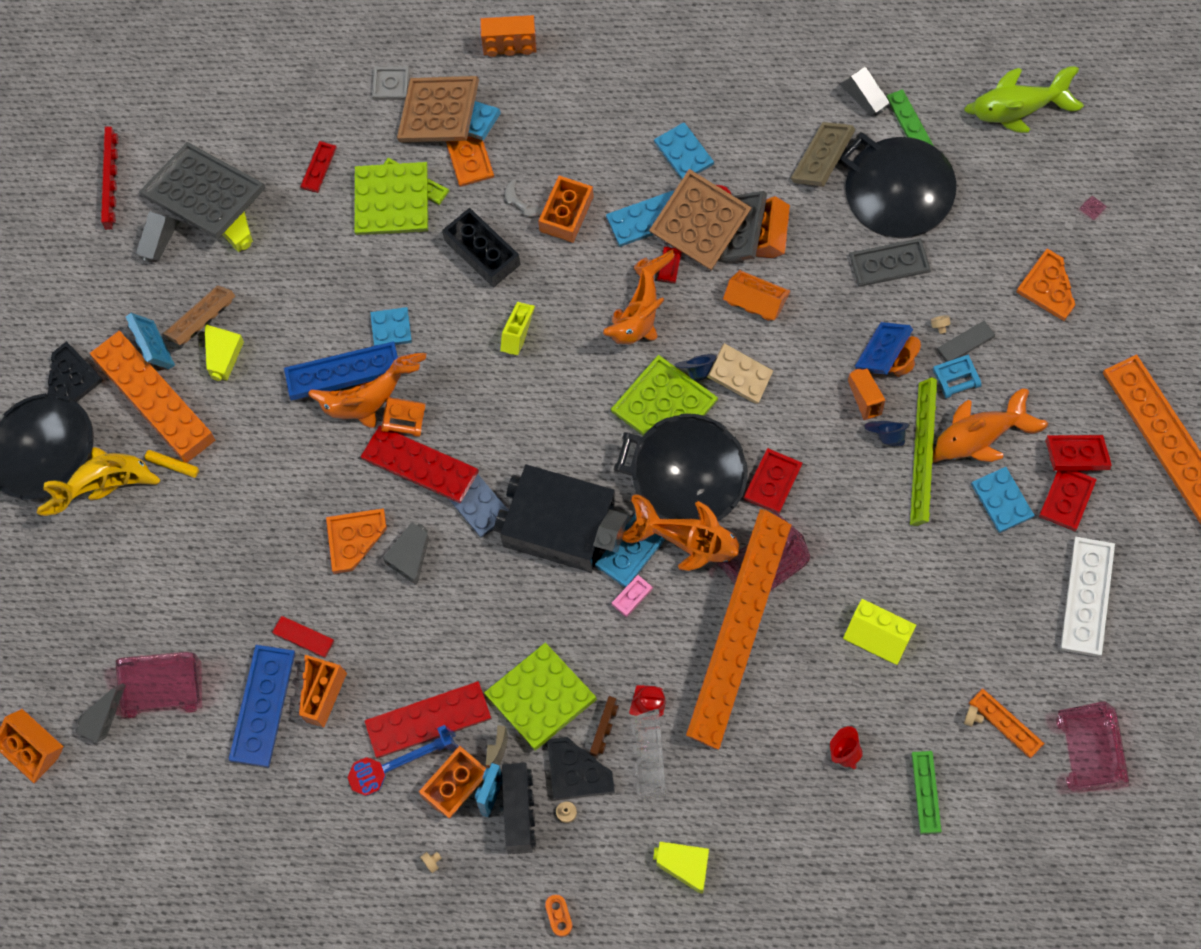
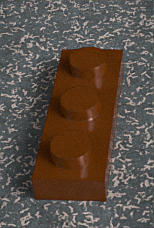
(605, 727)

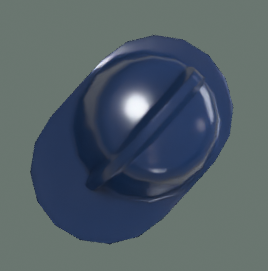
(698, 367)
(889, 432)

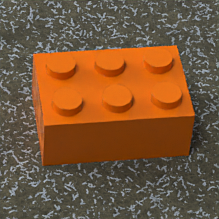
(508, 35)
(566, 209)

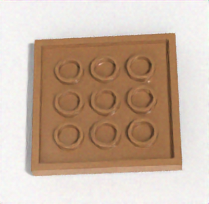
(438, 109)
(700, 219)

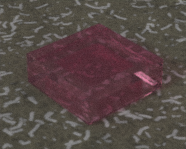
(1093, 207)

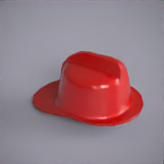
(647, 699)
(846, 747)

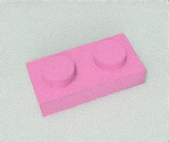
(632, 596)

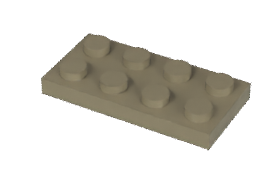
(823, 154)

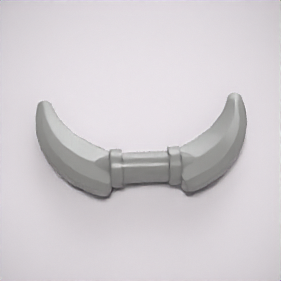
(512, 199)

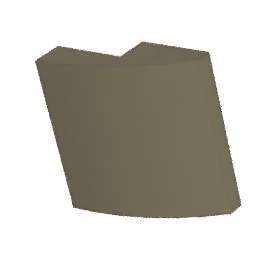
(496, 752)

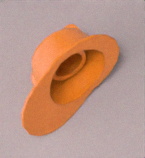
(905, 361)

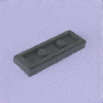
(966, 342)

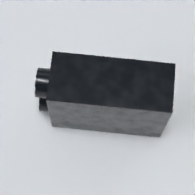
(554, 517)

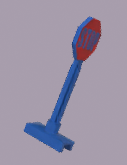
(368, 774)

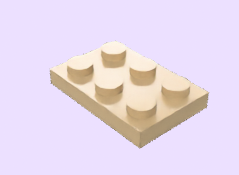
(740, 373)

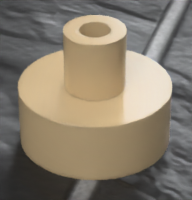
(940, 323)
(972, 716)
(566, 817)
(430, 861)

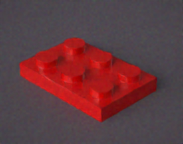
(1078, 452)
(773, 481)
(1068, 499)

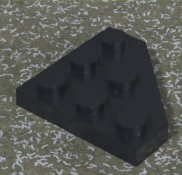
(71, 374)
(576, 771)

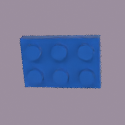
(884, 347)

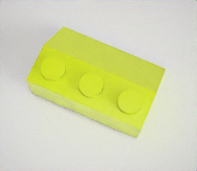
(879, 631)

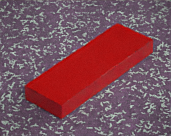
(318, 167)
(303, 636)

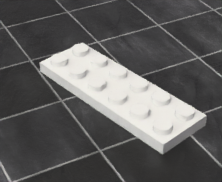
(1087, 597)

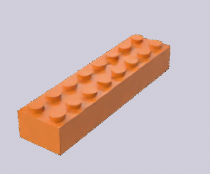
(152, 397)

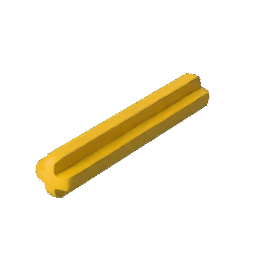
(171, 463)

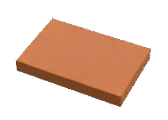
(470, 161)

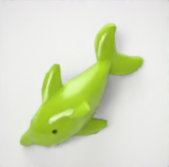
(1011, 101)

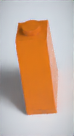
(866, 393)

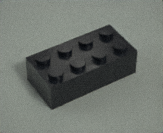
(481, 247)
(517, 810)

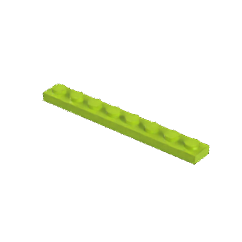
(923, 452)

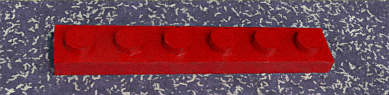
(109, 184)

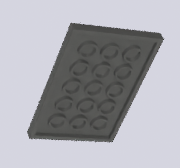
(202, 190)

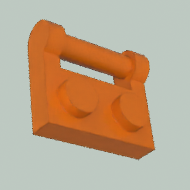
(403, 410)

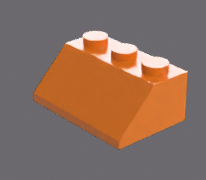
(773, 228)
(756, 295)
(28, 745)
(453, 782)

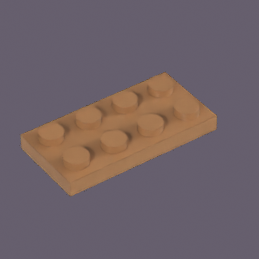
(199, 314)

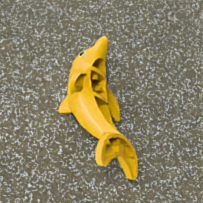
(102, 474)

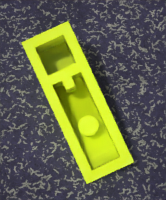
(516, 328)

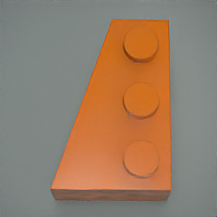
(320, 689)

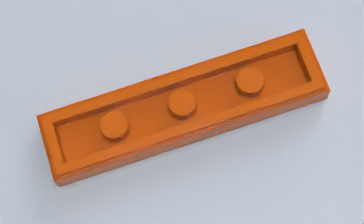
(1007, 723)

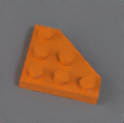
(1049, 286)
(353, 537)

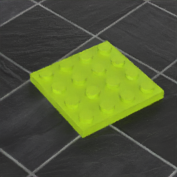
(391, 198)
(660, 394)
(540, 696)

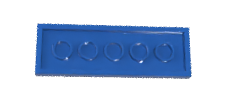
(339, 370)
(262, 706)

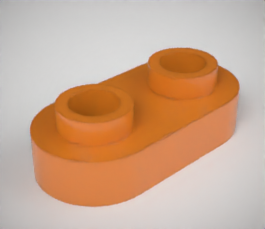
(558, 916)

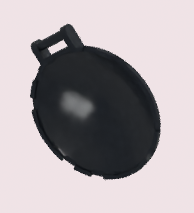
(898, 185)
(42, 442)
(682, 458)

